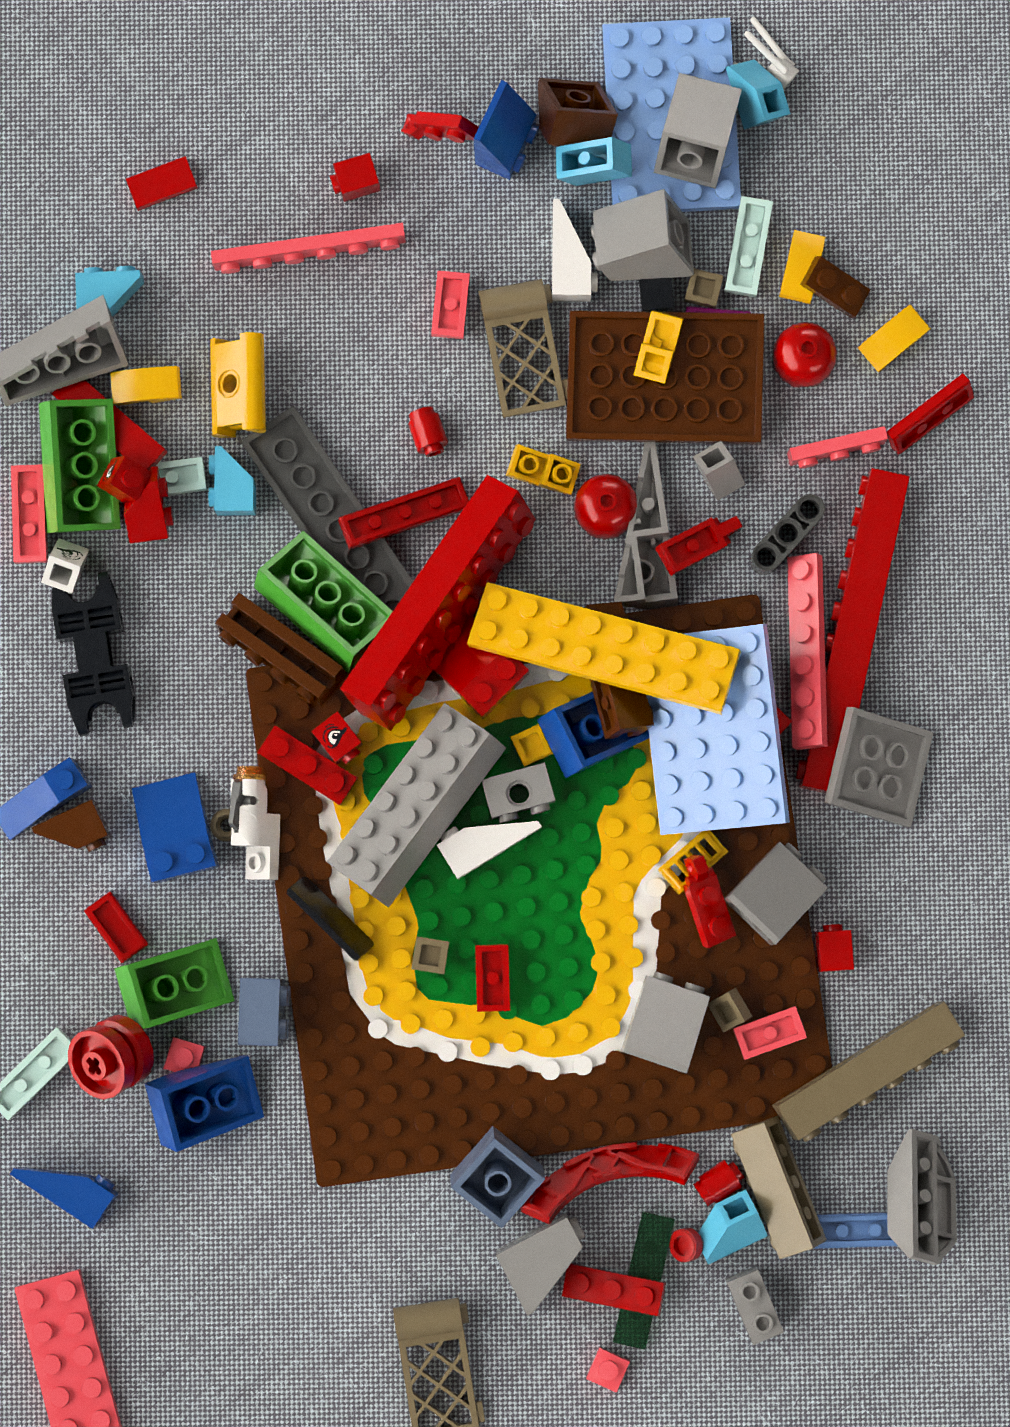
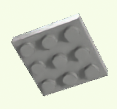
(878, 767)

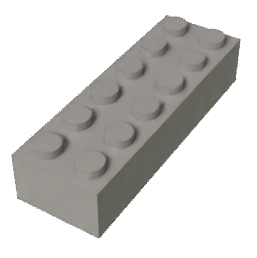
(416, 804)

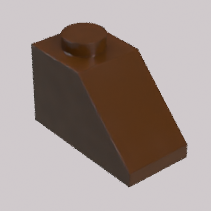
(78, 827)

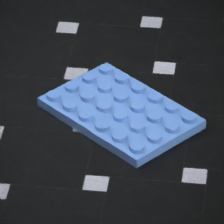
(640, 81)
(725, 766)

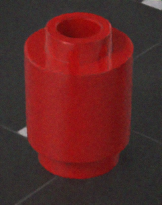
(427, 431)
(719, 1182)

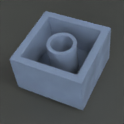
(263, 1012)
(497, 1177)

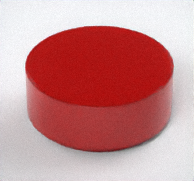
(686, 1245)

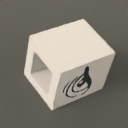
(65, 565)

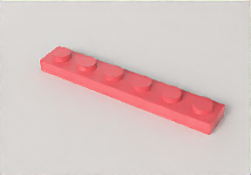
(295, 250)
(807, 651)

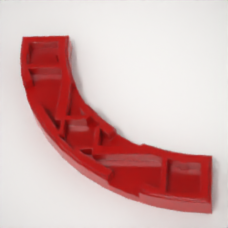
(605, 1165)

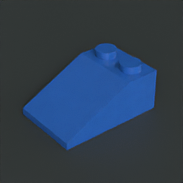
(505, 133)
(578, 736)
(174, 828)
(203, 1102)

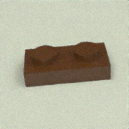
(835, 287)

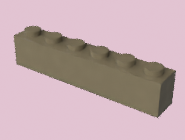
(868, 1071)

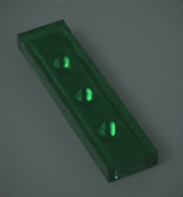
(648, 1263)

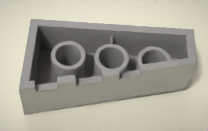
(62, 354)

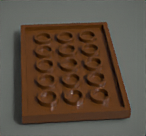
(708, 393)

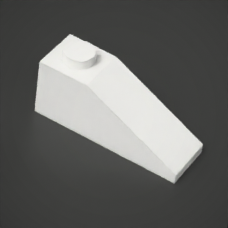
(570, 263)
(476, 845)

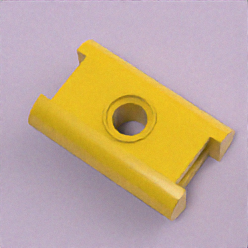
(238, 385)

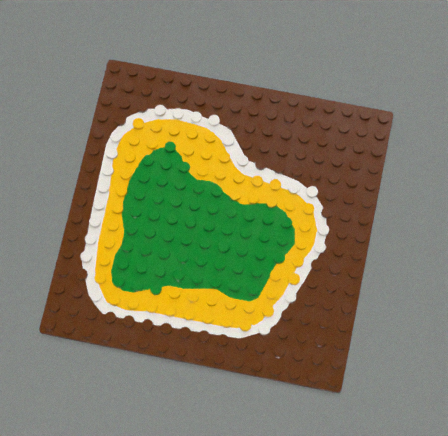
(401, 1059)

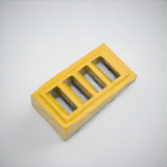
(672, 878)

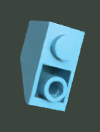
(761, 94)
(115, 286)
(233, 486)
(731, 1227)

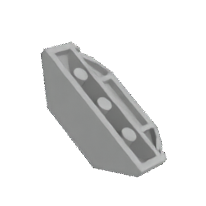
(921, 1199)

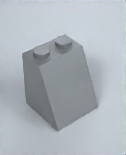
(697, 130)
(642, 239)
(776, 892)
(666, 1022)
(540, 1258)

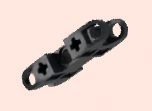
(89, 628)

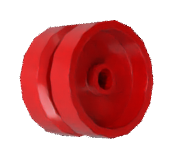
(110, 1056)

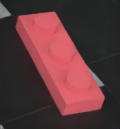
(838, 447)
(28, 515)

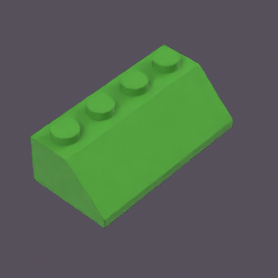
(75, 454)
(322, 599)

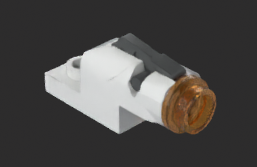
(253, 825)

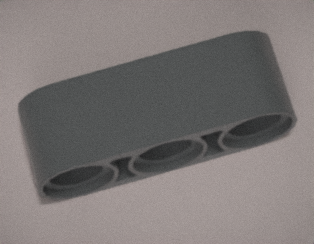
(793, 520)

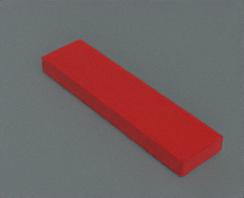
(129, 437)
(403, 513)

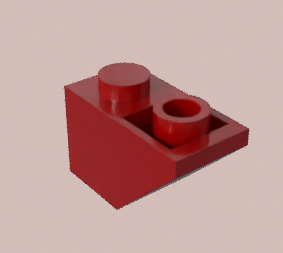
(148, 516)

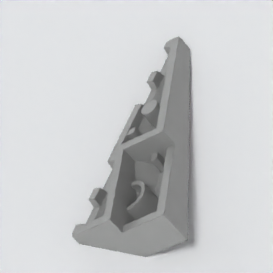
(642, 575)

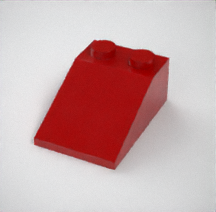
(478, 675)

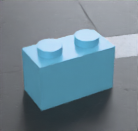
(593, 161)

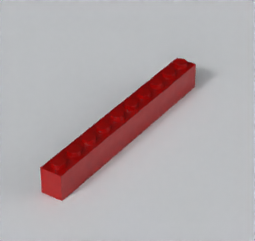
(857, 612)

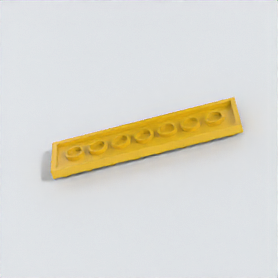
(604, 648)

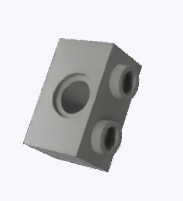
(533, 778)
(754, 1305)

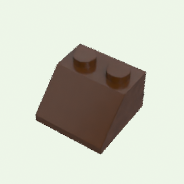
(574, 111)

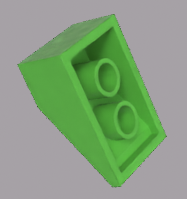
(174, 984)

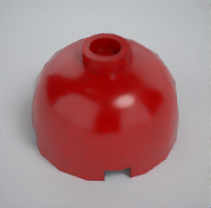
(804, 355)
(605, 506)

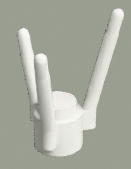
(781, 66)

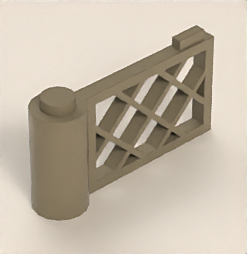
(515, 305)
(431, 1324)

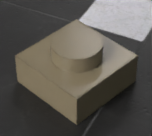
(704, 288)
(430, 955)
(729, 1010)

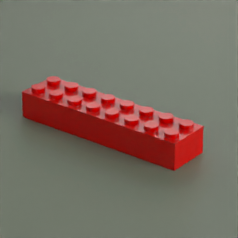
(438, 603)

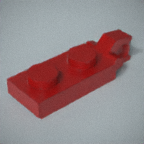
(439, 126)
(696, 543)
(707, 902)

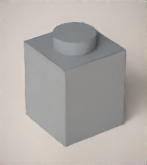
(719, 470)

